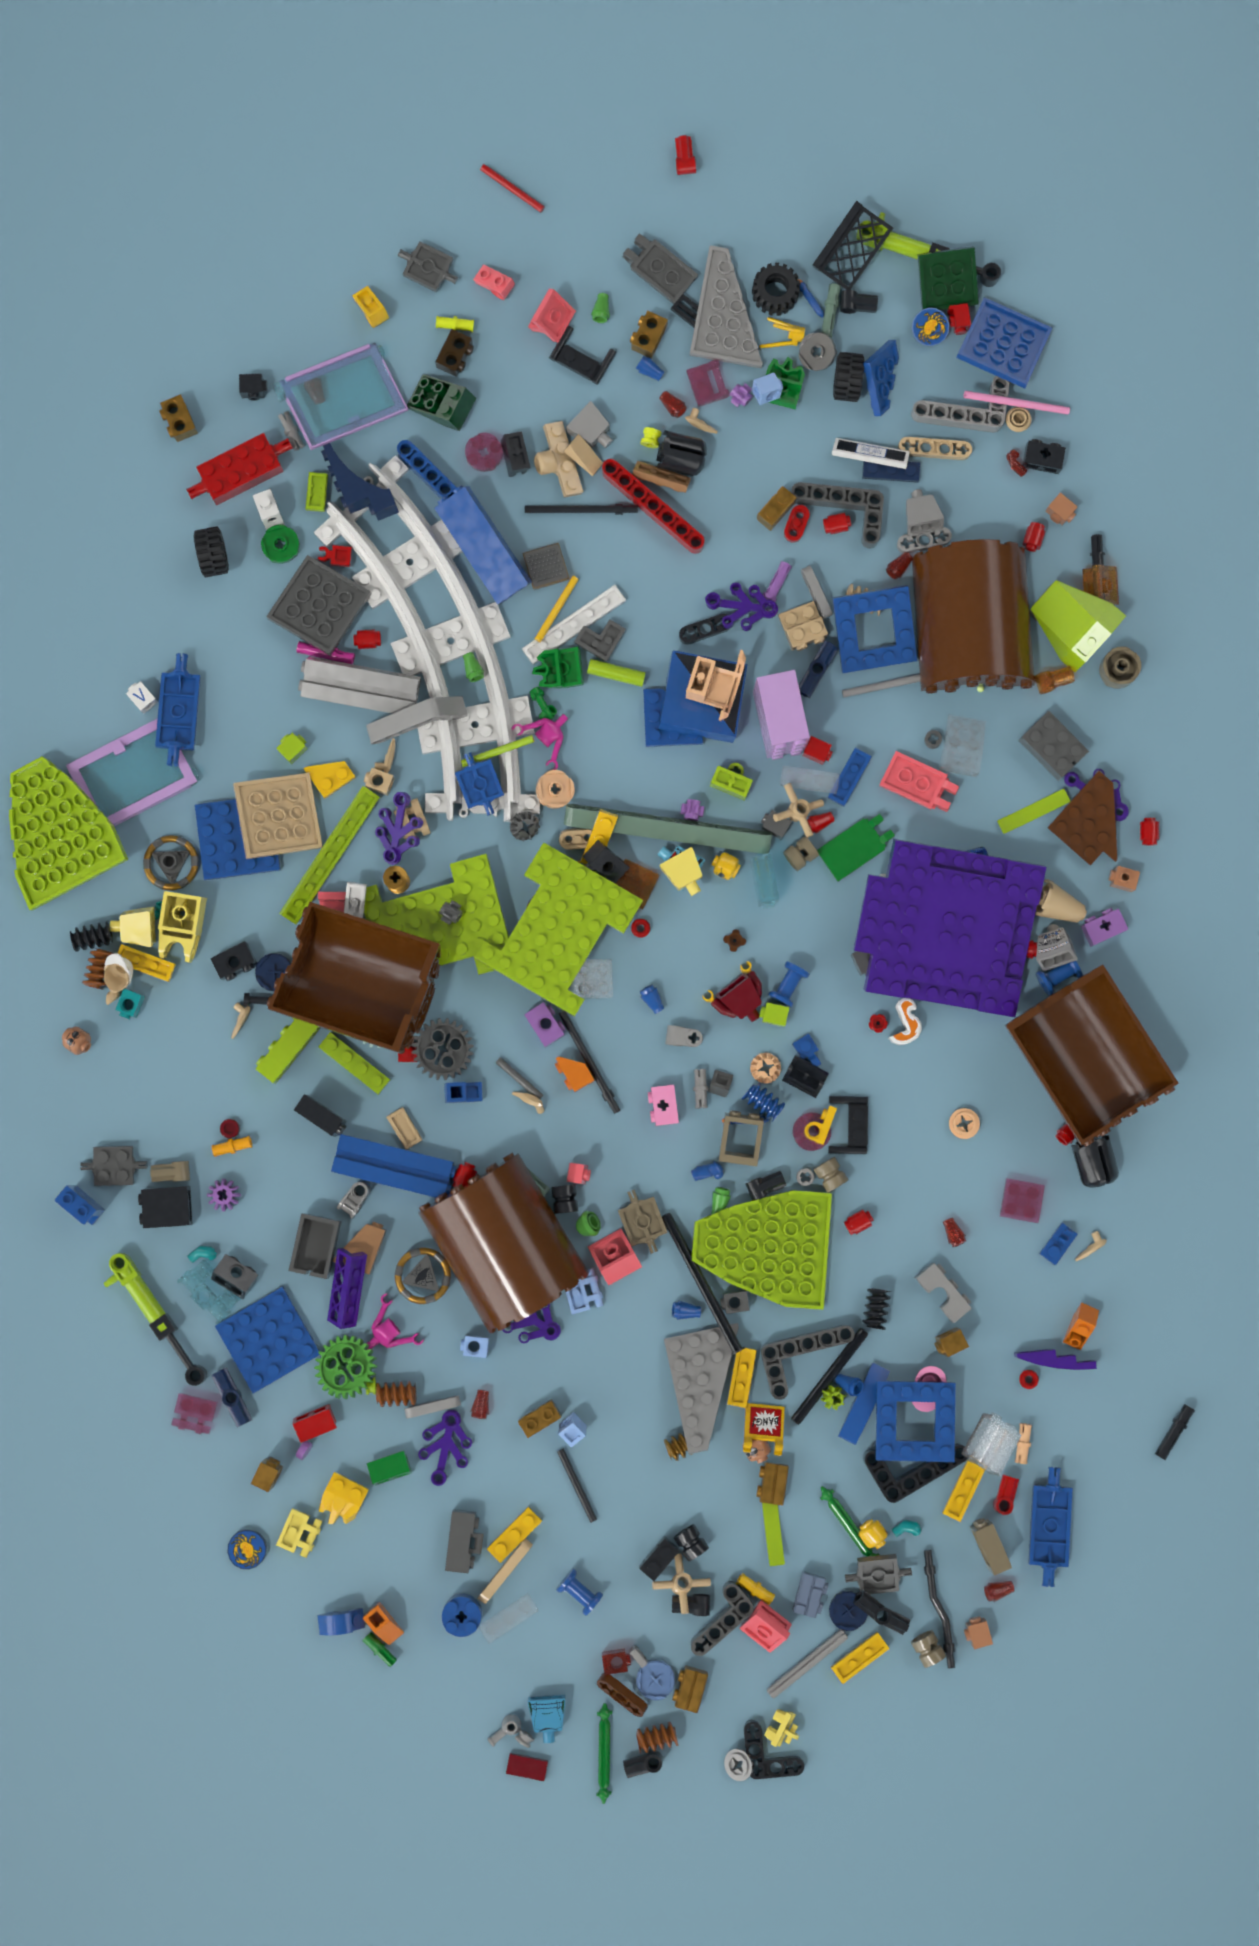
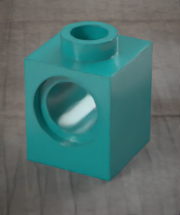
(137, 1000)

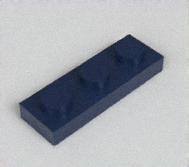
(889, 473)

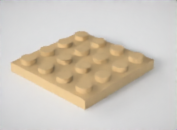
(277, 815)

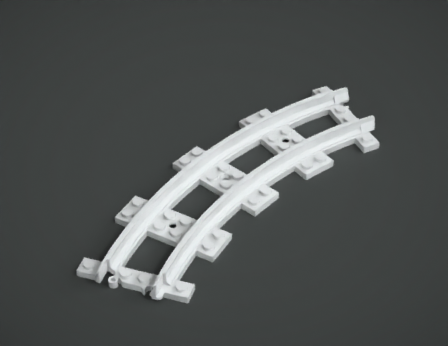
(428, 648)

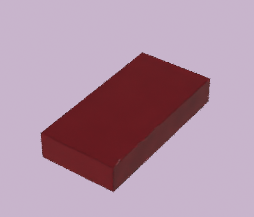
(527, 1767)

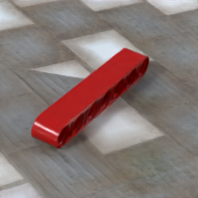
(649, 497)

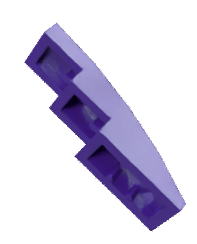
(1048, 1358)

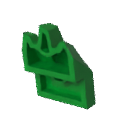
(791, 379)
(560, 668)

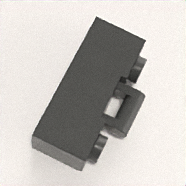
(460, 1534)

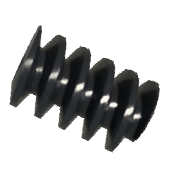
(92, 936)
(876, 1308)

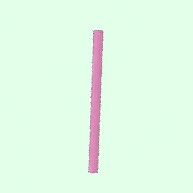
(1016, 402)

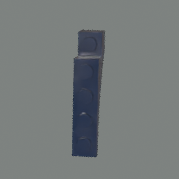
(356, 491)

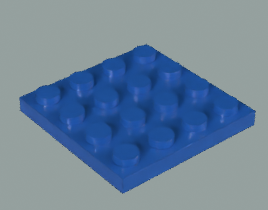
(1004, 343)
(223, 844)
(267, 1340)

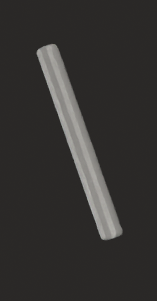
(807, 1663)

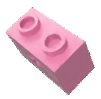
(667, 1094)

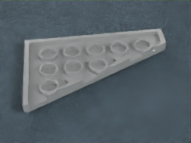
(722, 320)
(699, 1373)

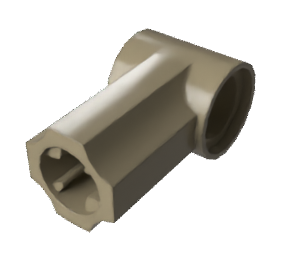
(166, 1172)

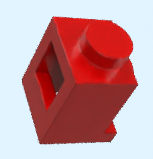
(959, 318)

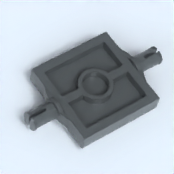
(427, 266)
(113, 1165)
(878, 1574)

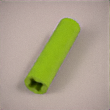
(616, 672)

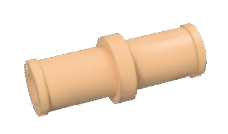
(1023, 1443)

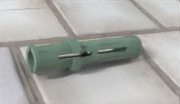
(831, 306)

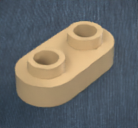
(577, 841)

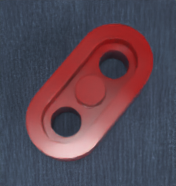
(796, 524)

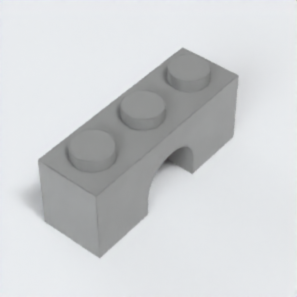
(956, 1304)

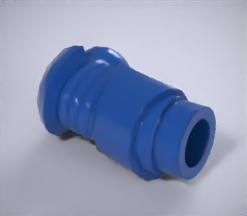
(705, 1171)

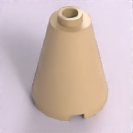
(1059, 904)

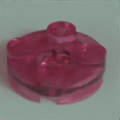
(479, 442)
(798, 1132)

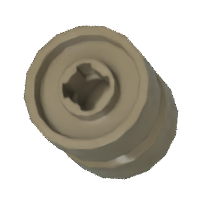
(794, 856)
(832, 1176)
(929, 1650)

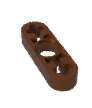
(622, 1695)

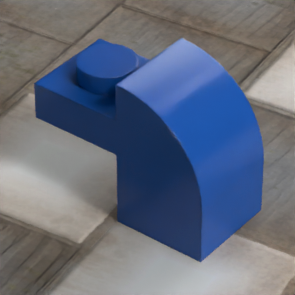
(463, 1092)
(341, 1622)

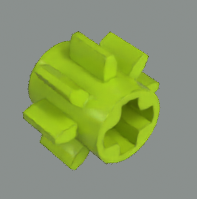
(838, 1397)

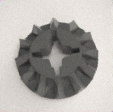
(516, 825)

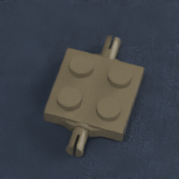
(642, 1221)

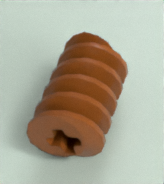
(96, 974)
(396, 1394)
(656, 1737)

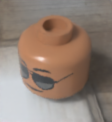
(76, 1040)
(759, 1451)

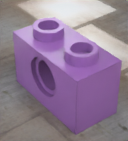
(549, 1035)

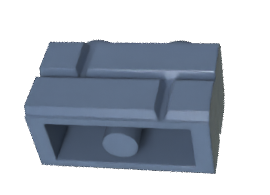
(809, 1594)

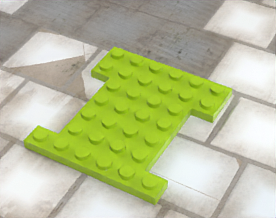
(420, 915)
(560, 927)

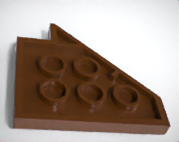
(1089, 821)

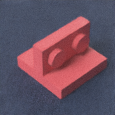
(552, 316)
(766, 1627)

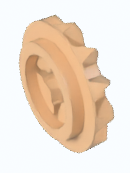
(762, 1076)
(972, 1127)

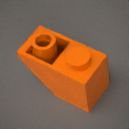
(576, 1073)
(1081, 1326)
(383, 1624)

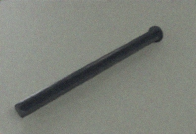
(702, 1284)

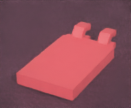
(917, 782)

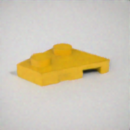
(330, 777)

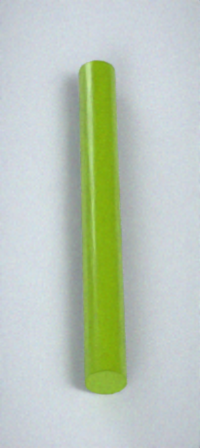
(500, 750)

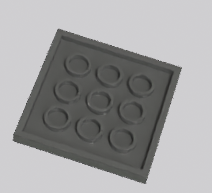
(319, 605)

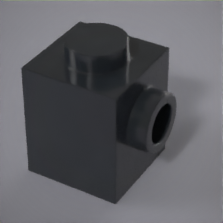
(252, 386)

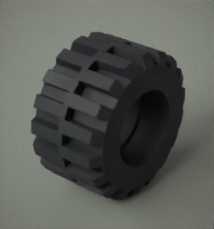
(776, 274)
(848, 377)
(211, 551)

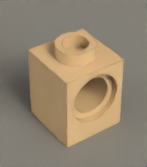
(385, 787)

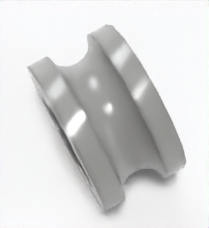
(804, 1171)
(524, 1738)

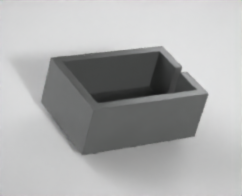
(1053, 745)
(315, 1246)

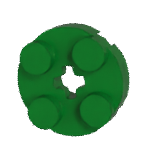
(271, 538)

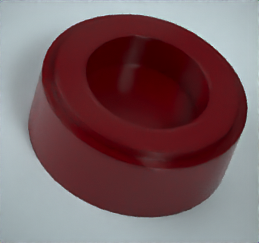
(229, 1128)

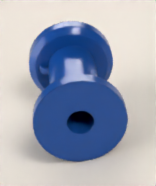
(1058, 975)
(788, 984)
(579, 1592)

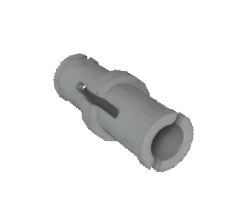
(291, 431)
(700, 1089)

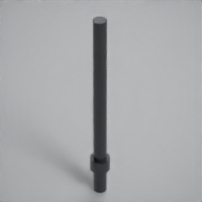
(618, 508)
(607, 1094)

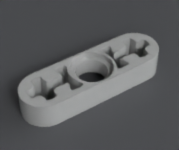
(909, 538)
(816, 592)
(433, 1406)

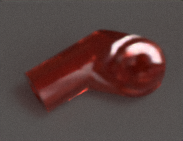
(1014, 464)

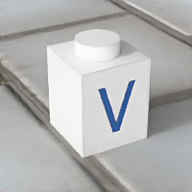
(141, 697)

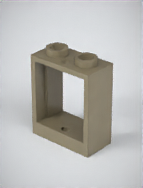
(735, 1157)
(990, 1546)

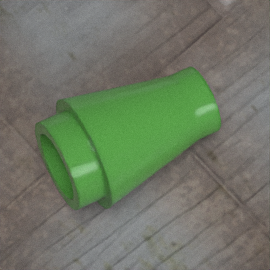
(601, 309)
(473, 669)
(720, 1199)

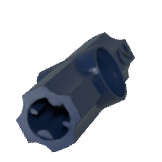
(823, 659)
(237, 1409)

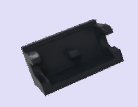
(515, 453)
(805, 1076)

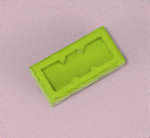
(316, 492)

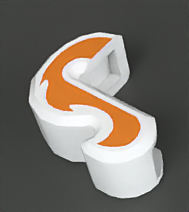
(910, 1022)

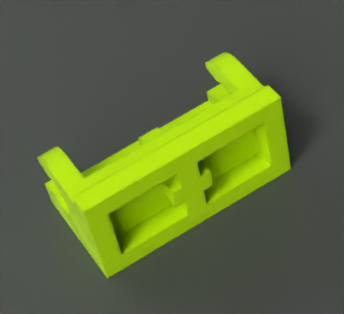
(731, 783)

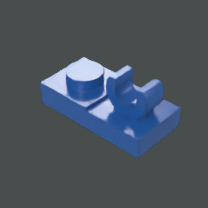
(1058, 1243)

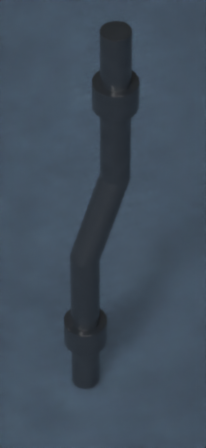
(948, 1647)

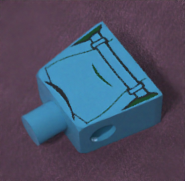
(547, 1715)

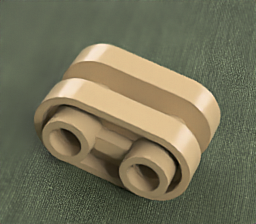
(415, 808)

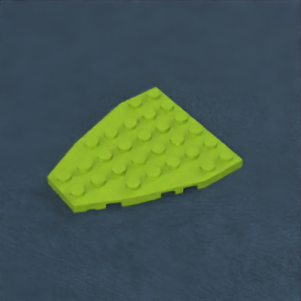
(57, 834)
(770, 1247)

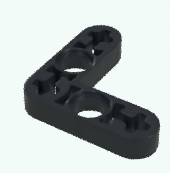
(765, 1763)

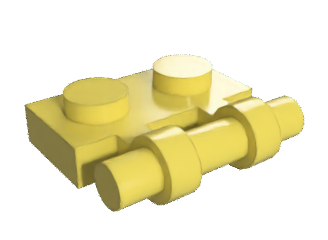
(293, 1530)

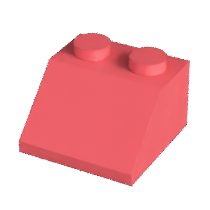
(614, 1257)

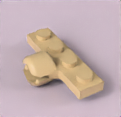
(557, 461)

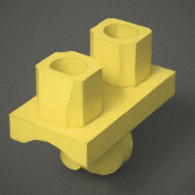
(778, 1736)

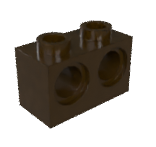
(449, 352)

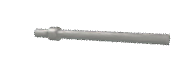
(881, 685)

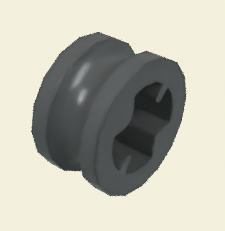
(938, 742)

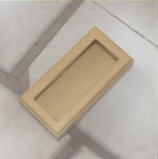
(404, 1128)

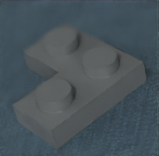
(602, 644)

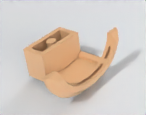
(715, 685)

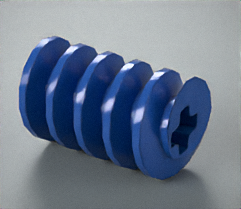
(764, 1101)

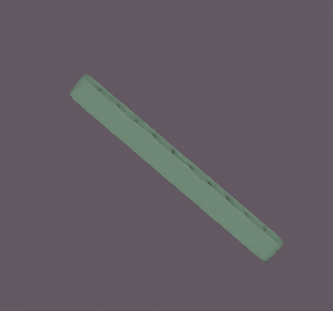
(673, 829)

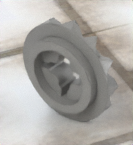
(731, 1761)

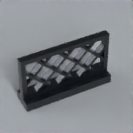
(838, 238)

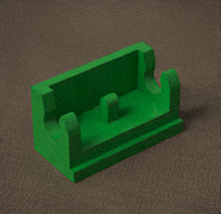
(389, 1468)

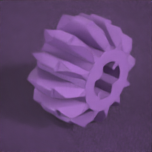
(217, 1196)

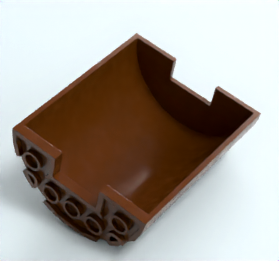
(973, 616)
(358, 978)
(1091, 1055)
(504, 1243)

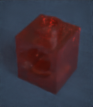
(609, 1668)

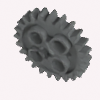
(426, 1041)

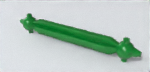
(845, 1521)
(604, 1753)

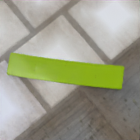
(1033, 811)
(773, 1534)

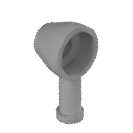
(504, 1730)

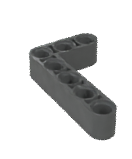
(846, 503)
(798, 1350)

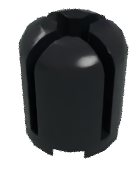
(681, 453)
(1096, 1162)

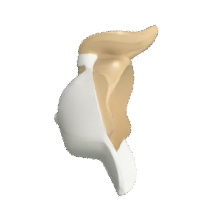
(117, 975)

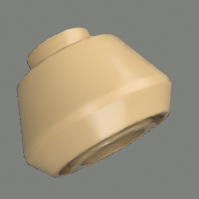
(1020, 415)

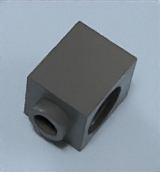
(777, 828)
(743, 1306)

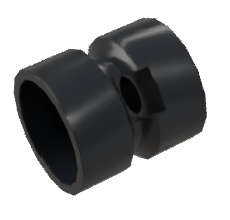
(564, 1199)
(690, 1541)

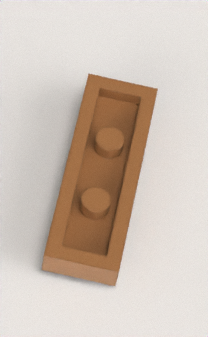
(661, 477)

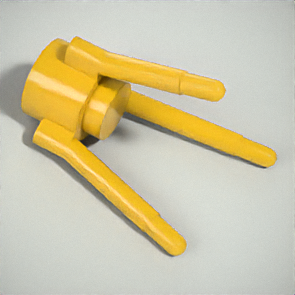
(795, 333)

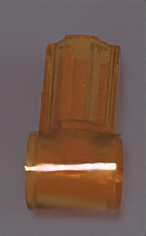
(1049, 681)

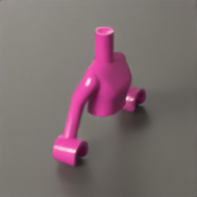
(547, 734)
(387, 1331)

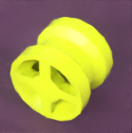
(650, 437)

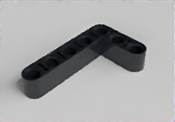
(914, 1473)

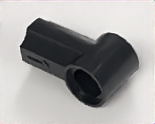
(853, 302)
(762, 1186)
(697, 1604)
(640, 1764)

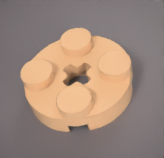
(562, 797)

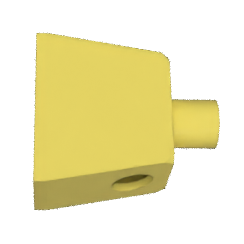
(683, 871)
(136, 926)

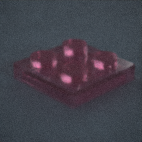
(1022, 1200)

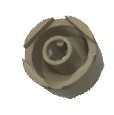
(1124, 658)

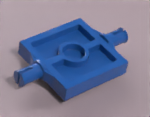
(479, 784)

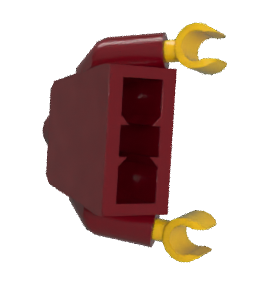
(740, 996)

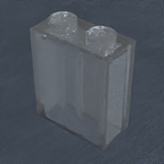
(991, 1443)

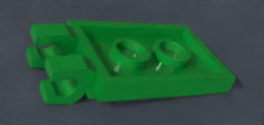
(854, 847)

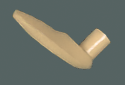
(700, 424)
(386, 766)
(244, 1012)
(532, 1100)
(1093, 1247)

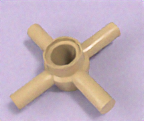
(804, 808)
(686, 1578)

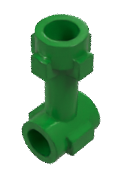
(548, 711)

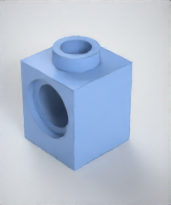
(767, 388)
(483, 1342)
(572, 1429)

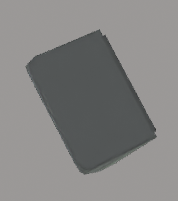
(720, 1083)

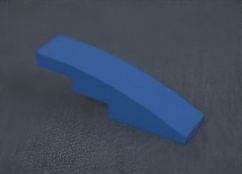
(863, 1405)

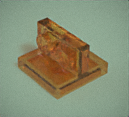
(1101, 582)

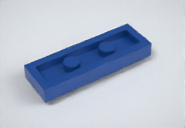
(850, 776)

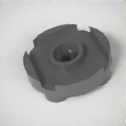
(806, 351)

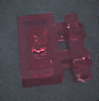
(197, 1408)

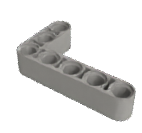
(966, 412)
(416, 716)

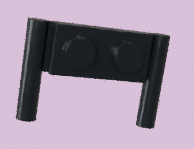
(578, 361)
(856, 1125)

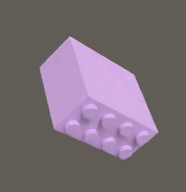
(781, 714)

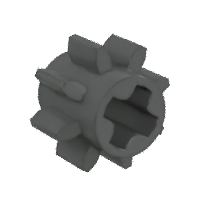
(451, 912)

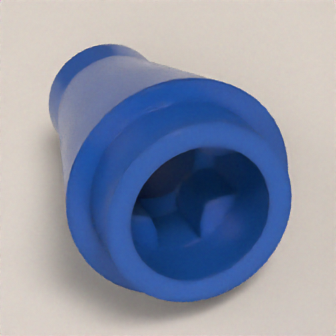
(649, 368)
(651, 998)
(684, 1310)
(851, 1385)

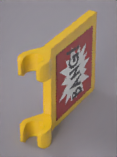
(764, 1424)

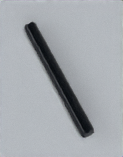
(829, 1376)

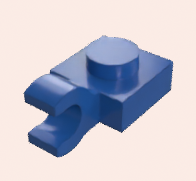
(806, 1048)

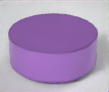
(303, 1450)

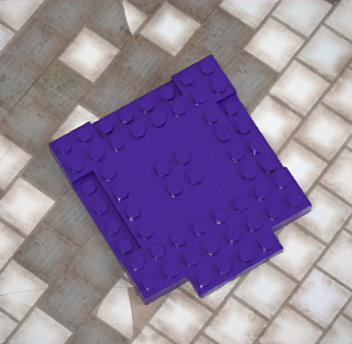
(949, 927)

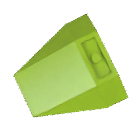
(1075, 622)

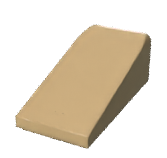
(583, 455)

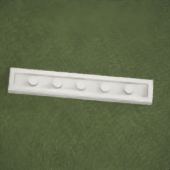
(573, 624)

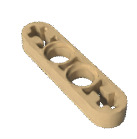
(935, 444)
(505, 1571)

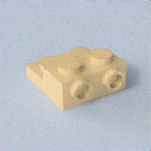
(803, 626)

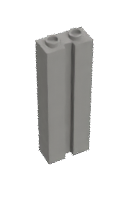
(358, 685)

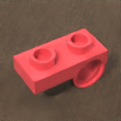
(494, 281)
(578, 1173)

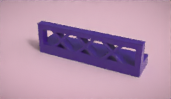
(349, 1291)

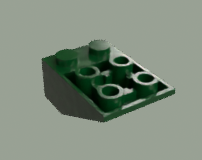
(441, 401)

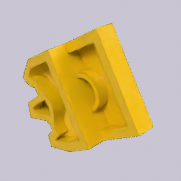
(342, 1498)

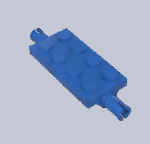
(177, 710)
(1050, 1526)

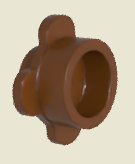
(734, 945)

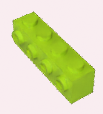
(286, 1049)

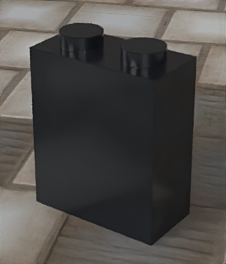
(320, 1116)
(165, 1207)

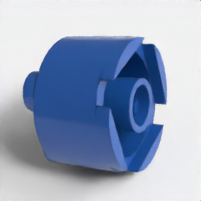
(470, 1607)

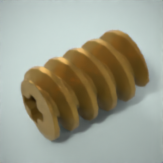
(402, 884)
(676, 1447)

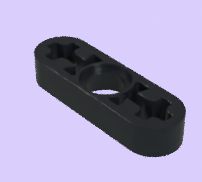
(690, 628)

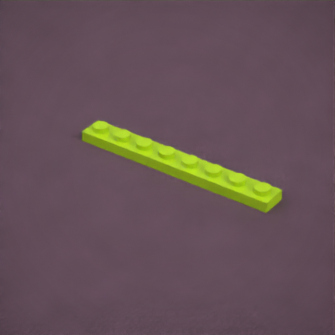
(329, 854)

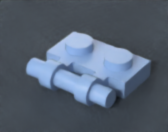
(578, 1298)

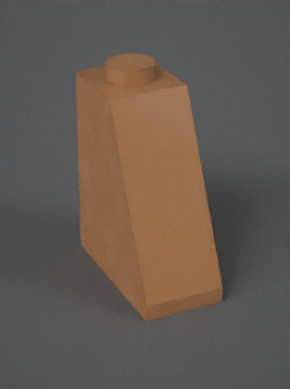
(367, 1241)

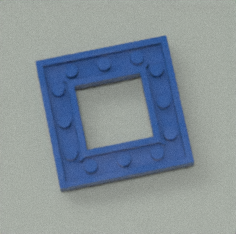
(904, 648)
(942, 1447)

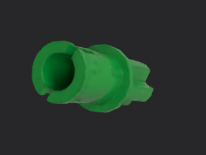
(379, 1649)

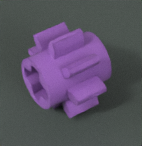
(741, 395)
(692, 810)

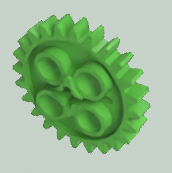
(331, 1377)

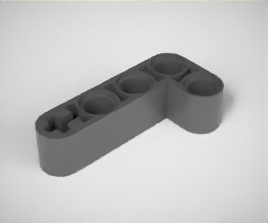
(719, 1623)

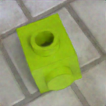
(292, 747)
(774, 1014)

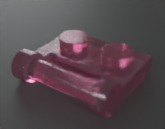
(701, 384)

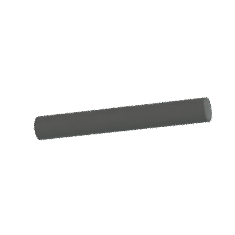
(517, 1077)

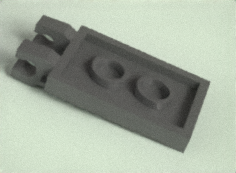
(660, 268)

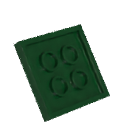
(948, 278)

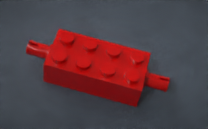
(239, 469)

